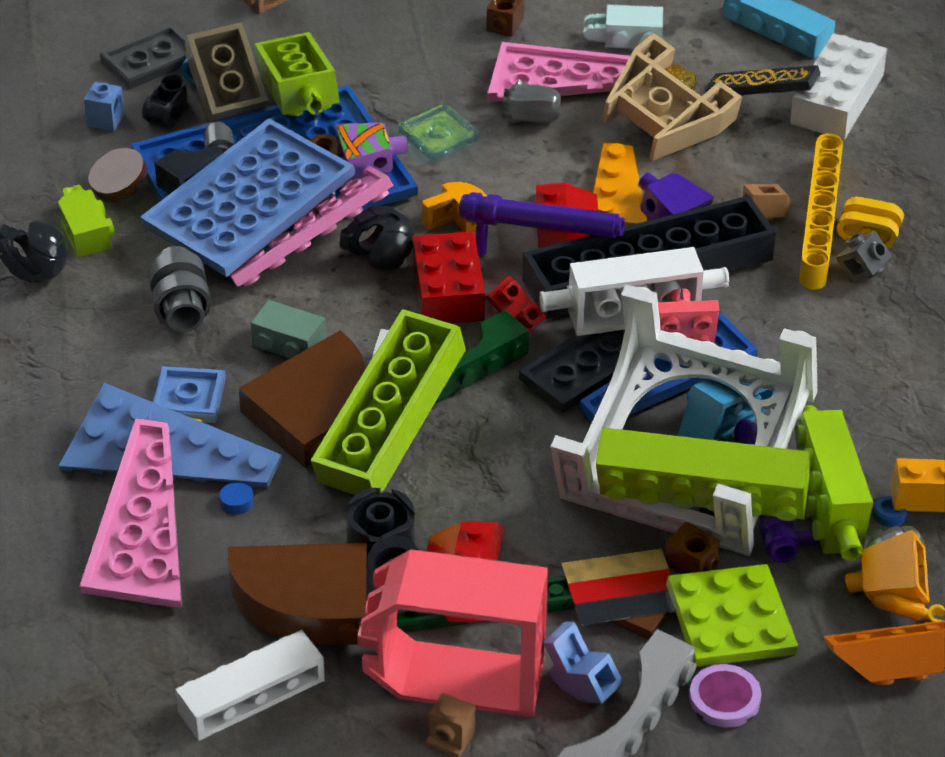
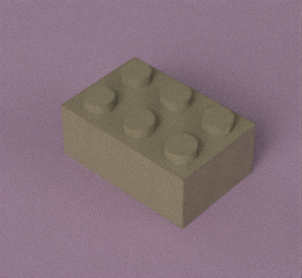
(224, 72)

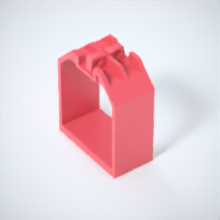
(458, 589)

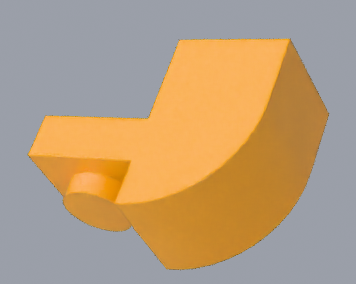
(445, 207)

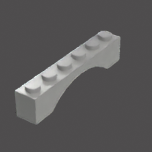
(661, 671)

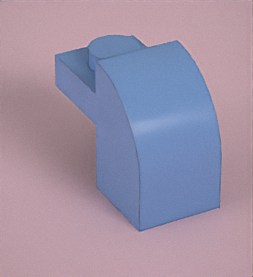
(578, 672)

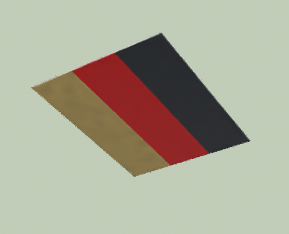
(619, 586)

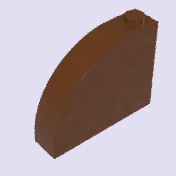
(304, 395)
(302, 589)

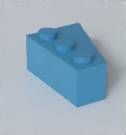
(716, 410)

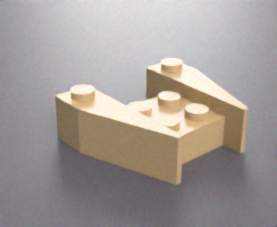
(665, 105)

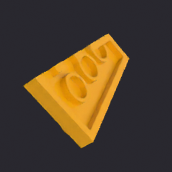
(618, 183)

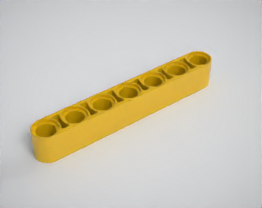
(821, 212)

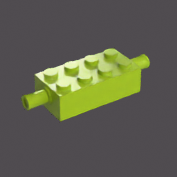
(297, 74)
(837, 487)

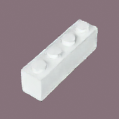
(250, 684)

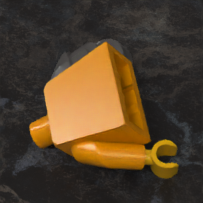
(896, 574)

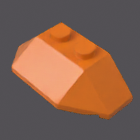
(893, 652)

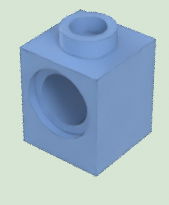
(104, 106)

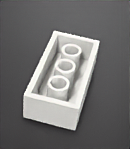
(846, 83)

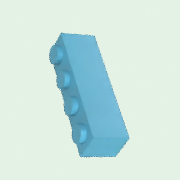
(783, 22)

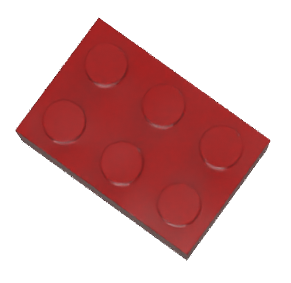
(449, 277)

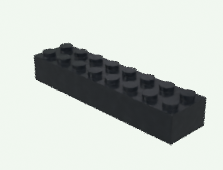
(722, 234)

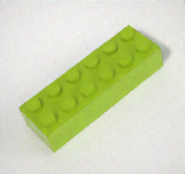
(389, 404)
(689, 469)

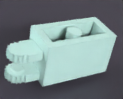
(624, 25)

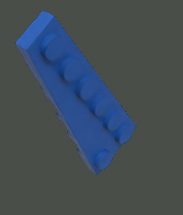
(726, 336)

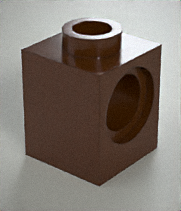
(504, 16)
(692, 550)

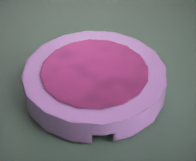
(725, 695)

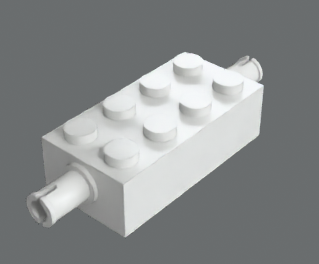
(597, 286)

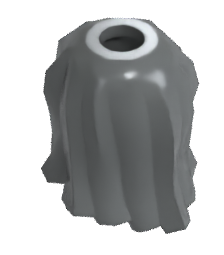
(531, 103)

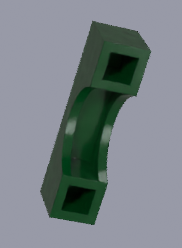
(501, 343)

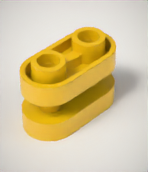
(870, 215)

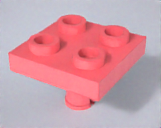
(691, 318)

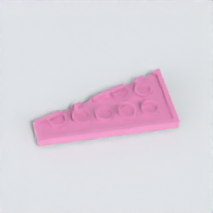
(562, 69)
(317, 221)
(137, 535)

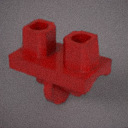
(510, 297)

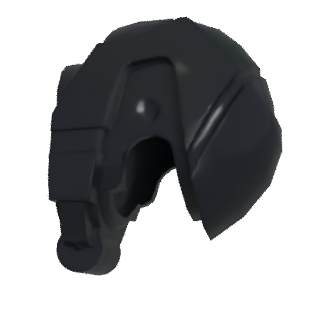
(387, 244)
(44, 250)

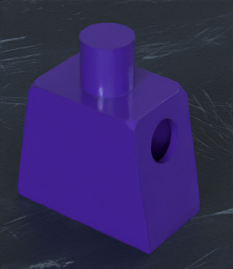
(670, 195)

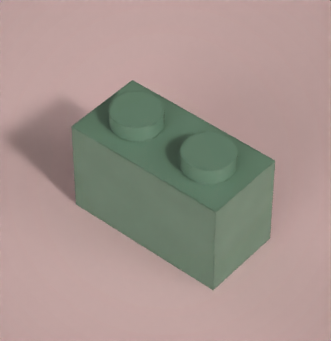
(286, 329)

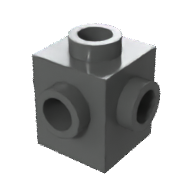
(863, 256)

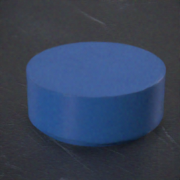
(236, 498)
(885, 515)

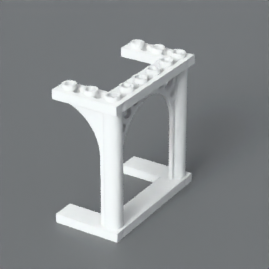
(643, 342)

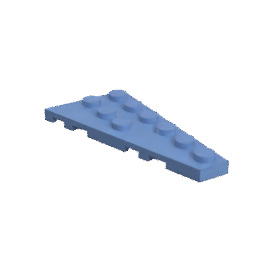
(196, 447)

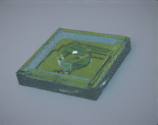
(439, 132)

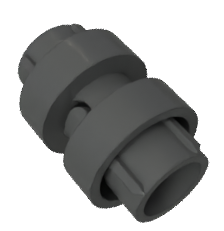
(179, 289)

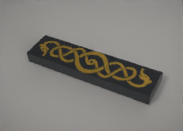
(768, 80)

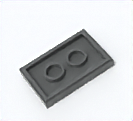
(146, 56)

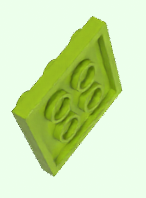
(732, 615)

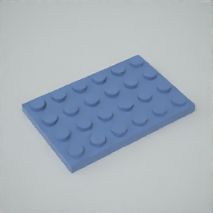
(247, 196)

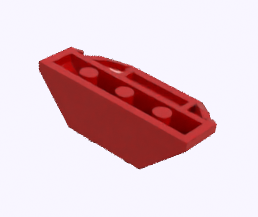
(565, 196)
(471, 540)

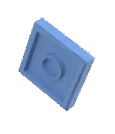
(191, 391)

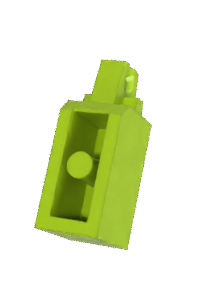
(85, 221)

